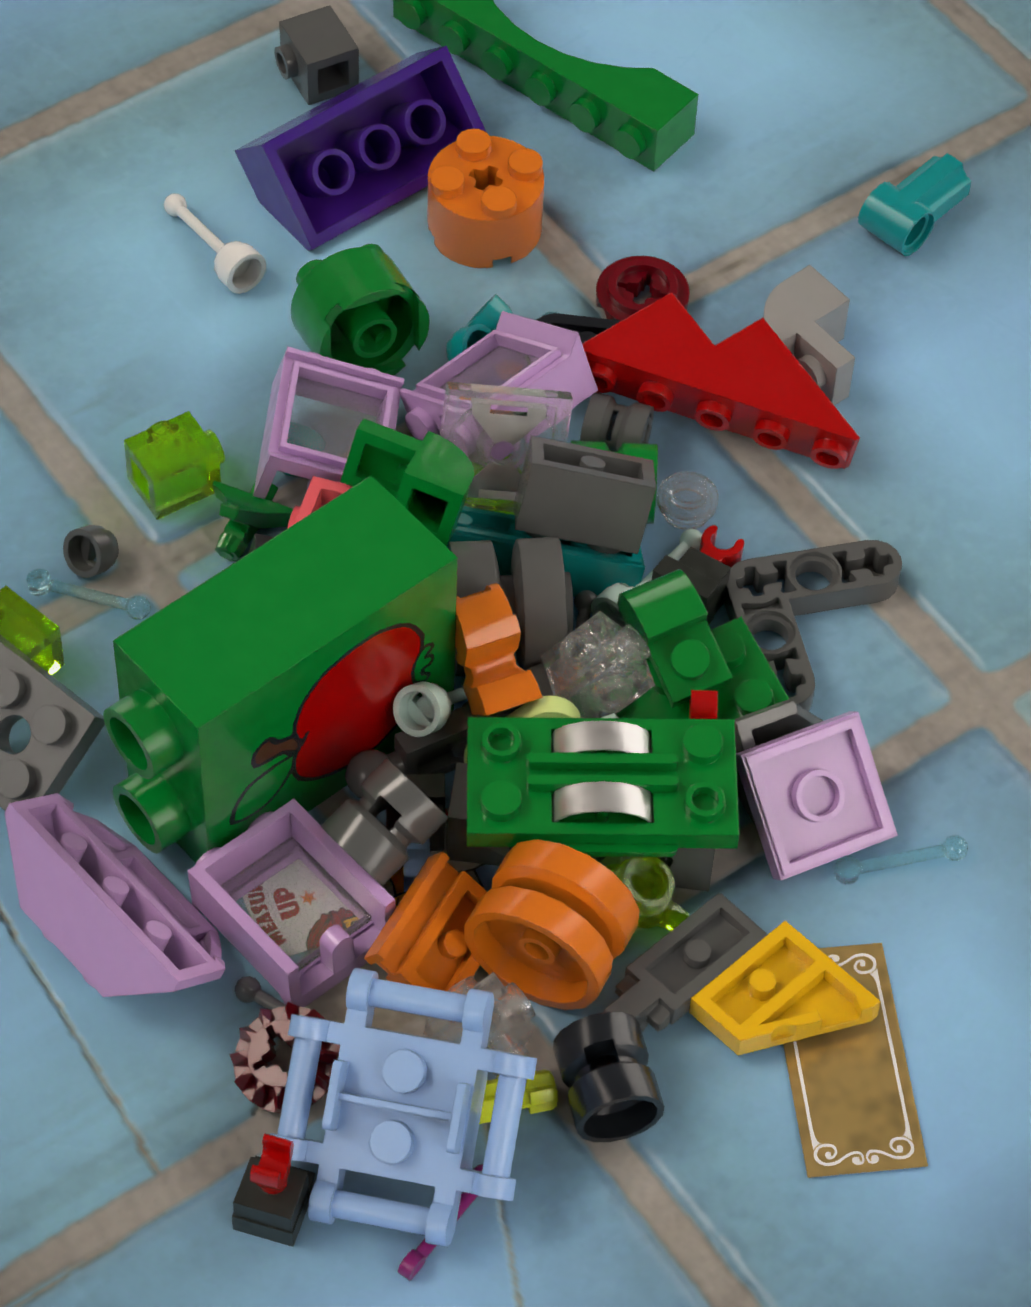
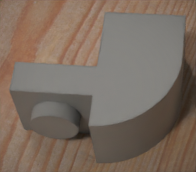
(811, 321)

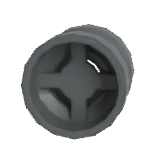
(630, 426)

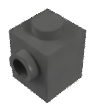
(317, 55)

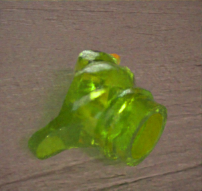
(652, 889)

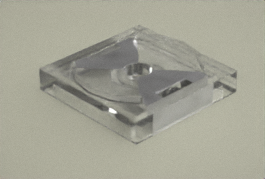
(477, 428)

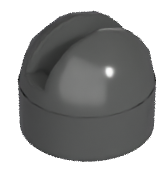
(85, 545)

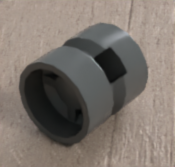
(367, 839)

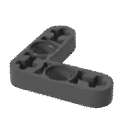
(776, 609)

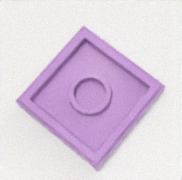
(815, 795)

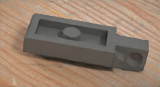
(683, 962)

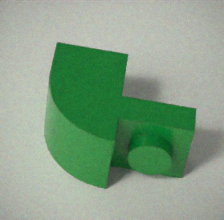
(423, 475)
(678, 635)

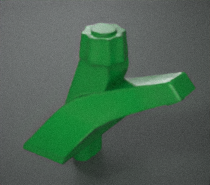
(246, 517)

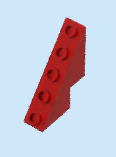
(737, 386)

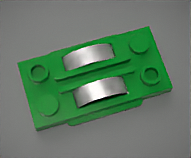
(603, 784)

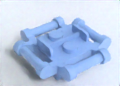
(404, 1106)

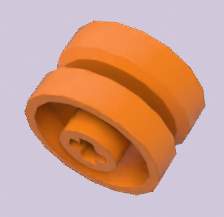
(552, 924)

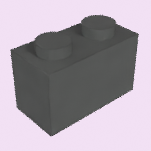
(584, 495)

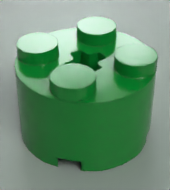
(359, 309)

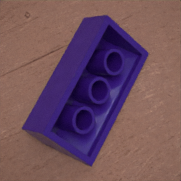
(360, 148)

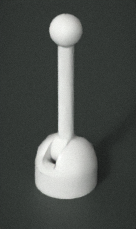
(235, 263)

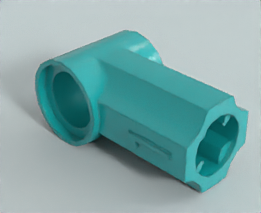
(908, 211)

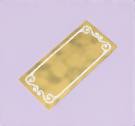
(856, 1084)

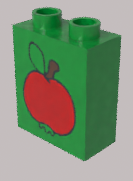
(280, 671)

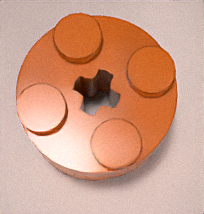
(485, 199)

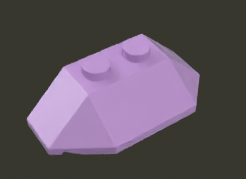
(106, 903)

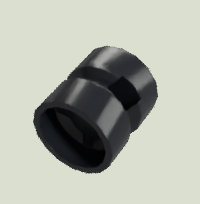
(608, 1077)

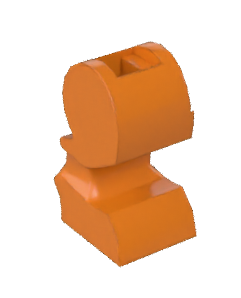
(486, 648)

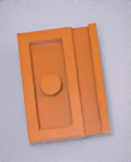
(426, 930)

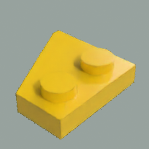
(781, 995)

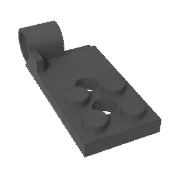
(58, 722)

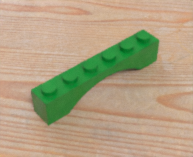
(625, 107)

